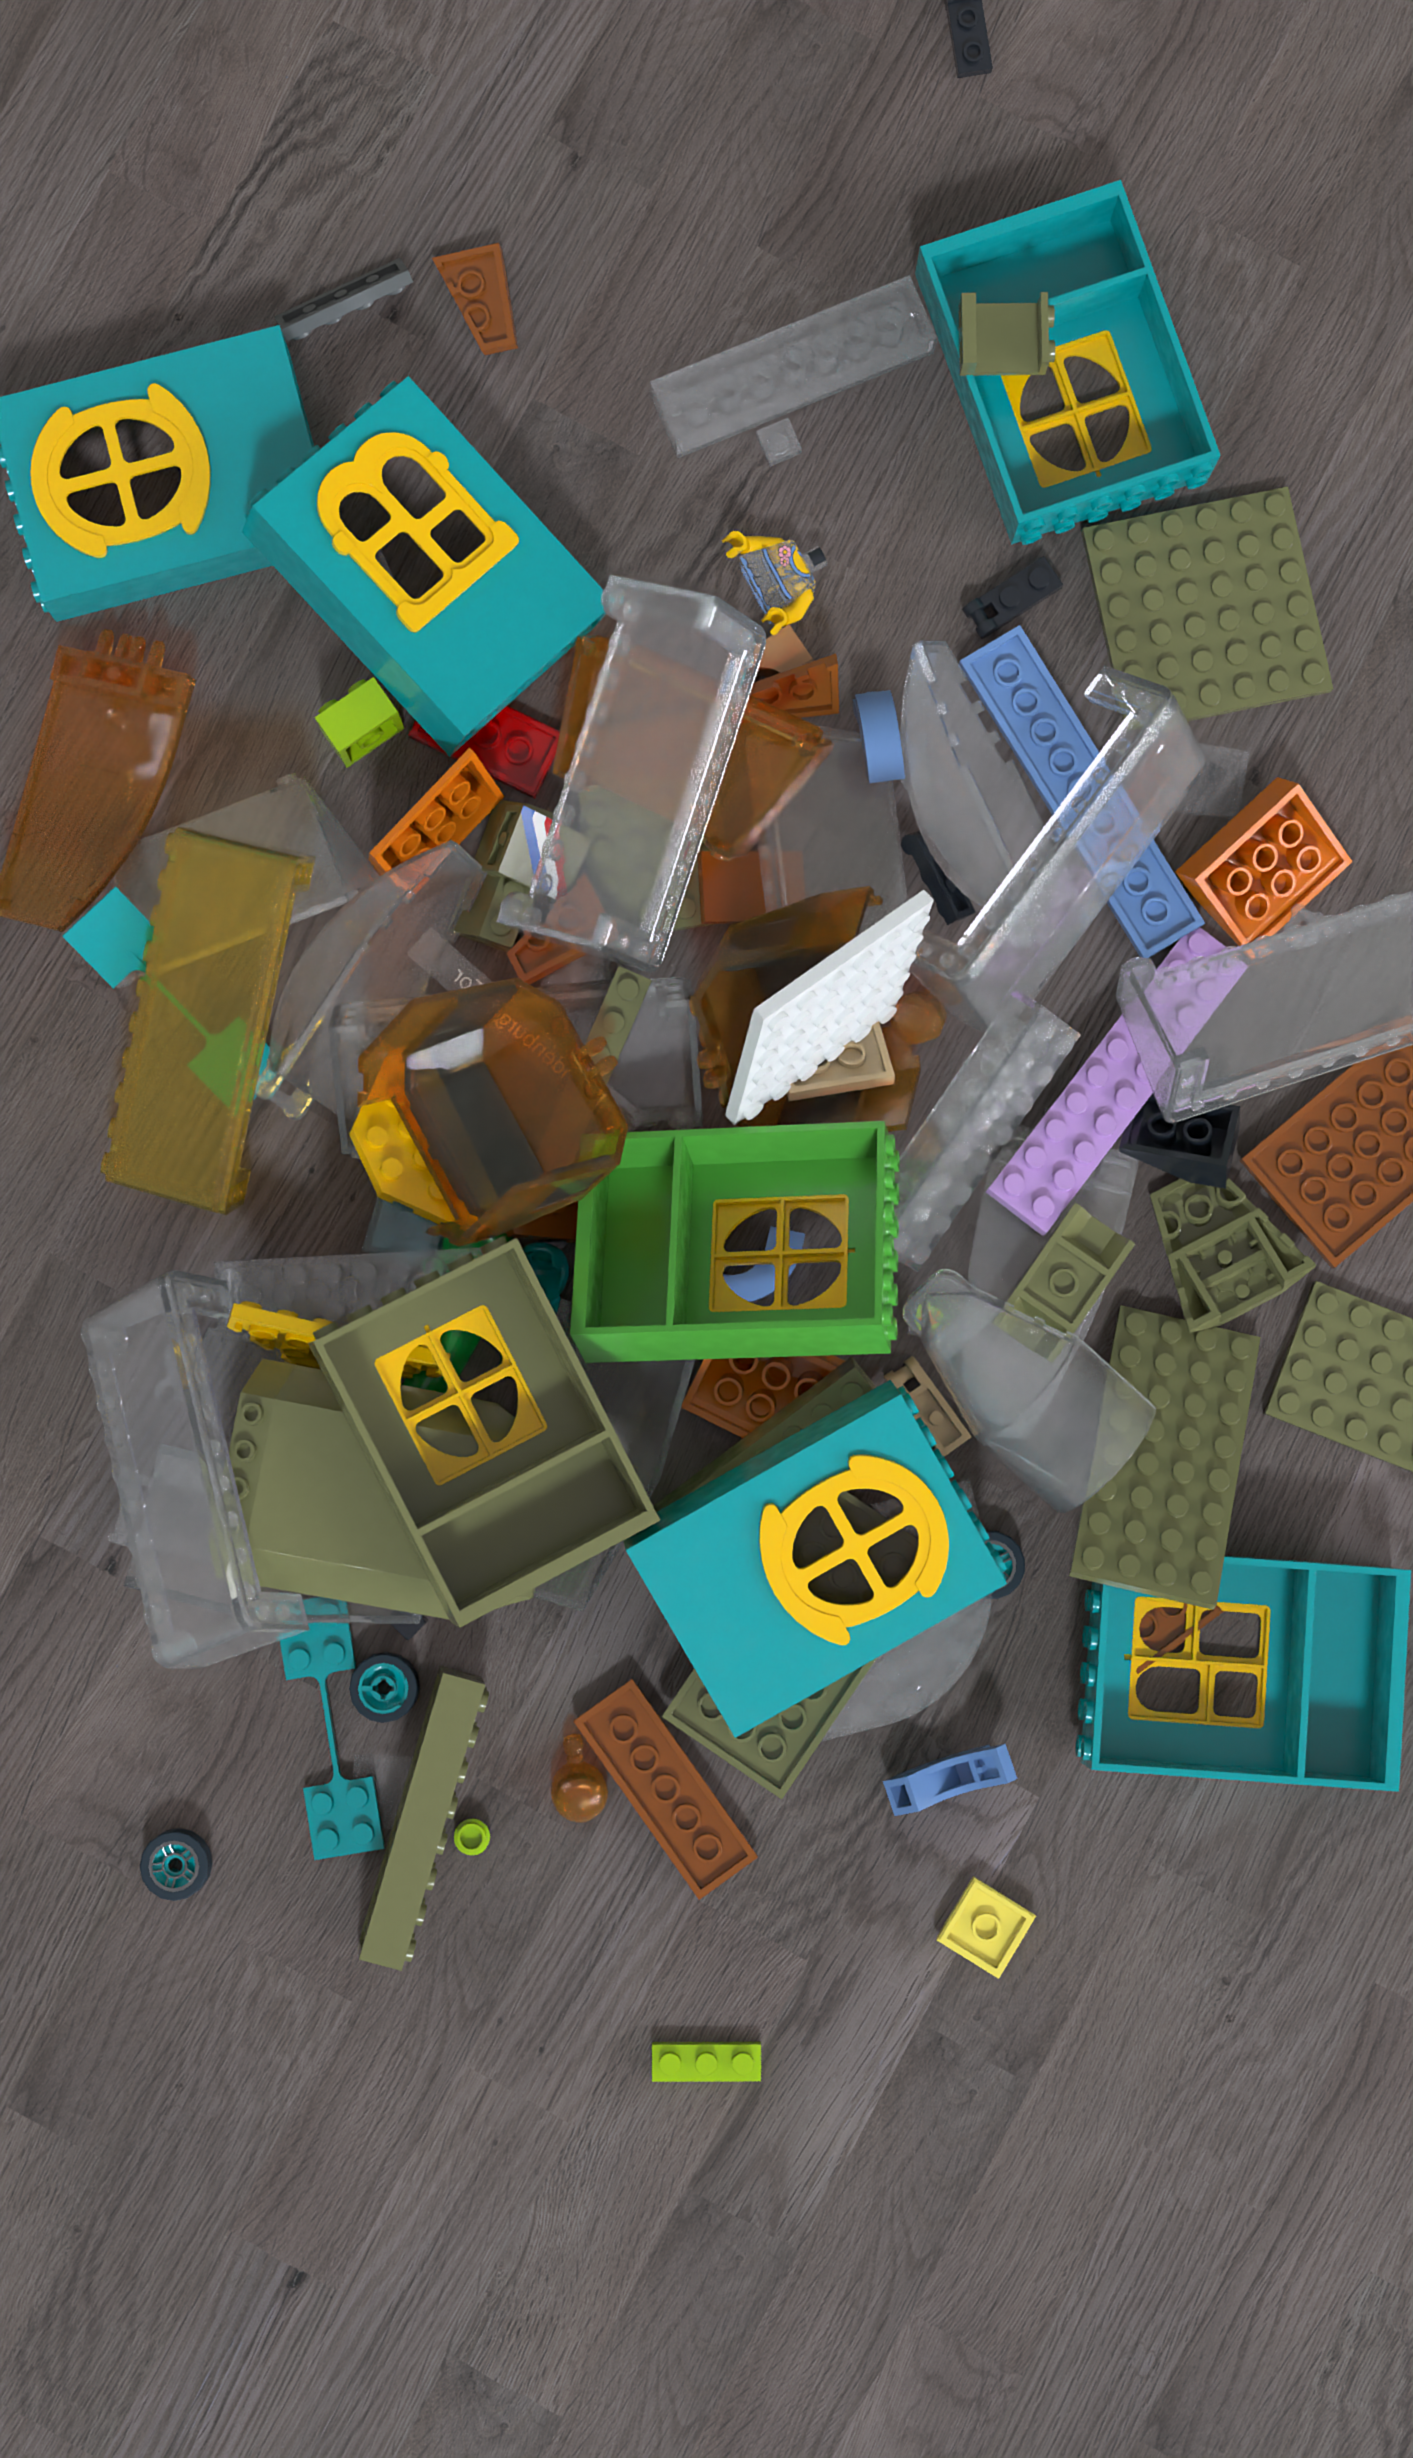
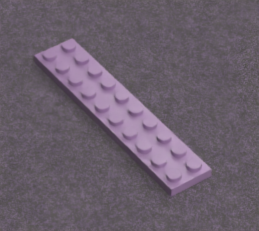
(1084, 1117)

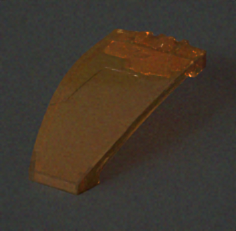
(92, 777)

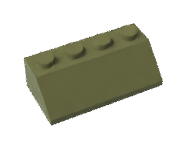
(481, 921)

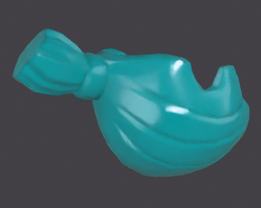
(550, 1269)

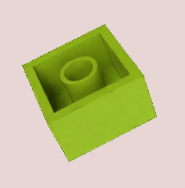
(359, 721)

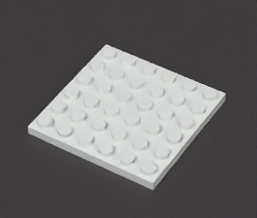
(827, 1008)

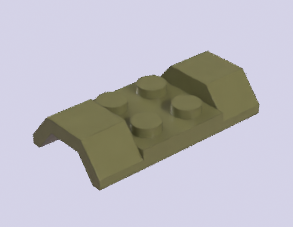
(1071, 1271)

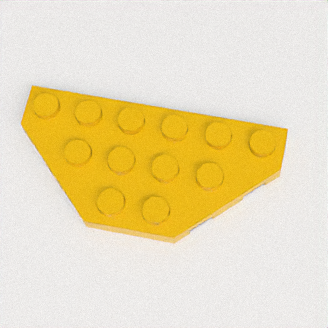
(395, 1162)
(293, 1334)

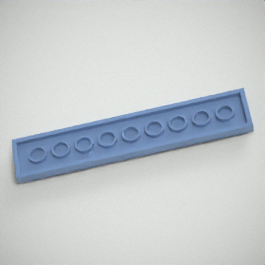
(1055, 756)

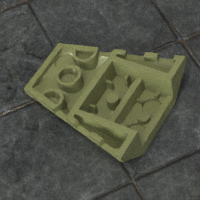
(1223, 1252)

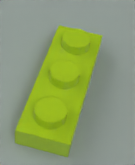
(706, 2061)

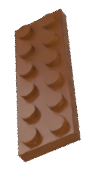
(665, 1788)

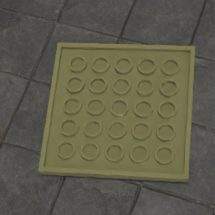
(1211, 603)

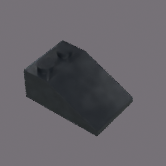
(1190, 1149)

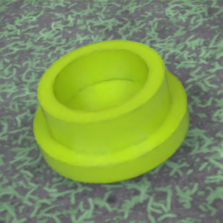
(472, 1836)

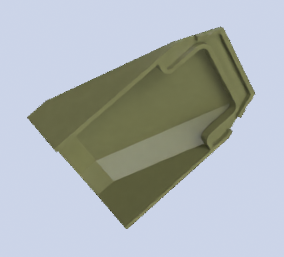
(314, 1501)

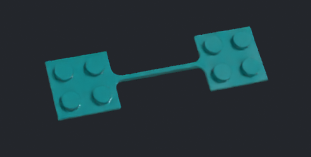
(114, 941)
(344, 1811)

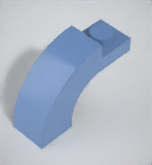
(879, 736)

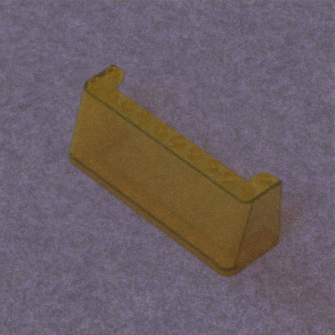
(203, 1018)

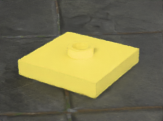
(985, 1927)

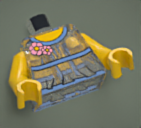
(777, 575)

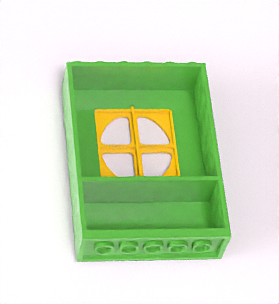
(659, 1227)

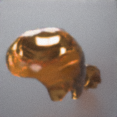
(918, 1017)
(577, 1786)

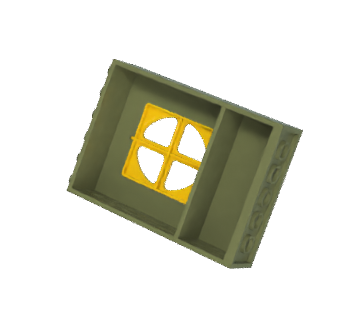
(519, 1504)

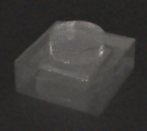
(778, 442)

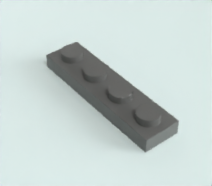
(353, 295)

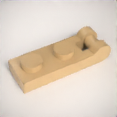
(932, 1407)

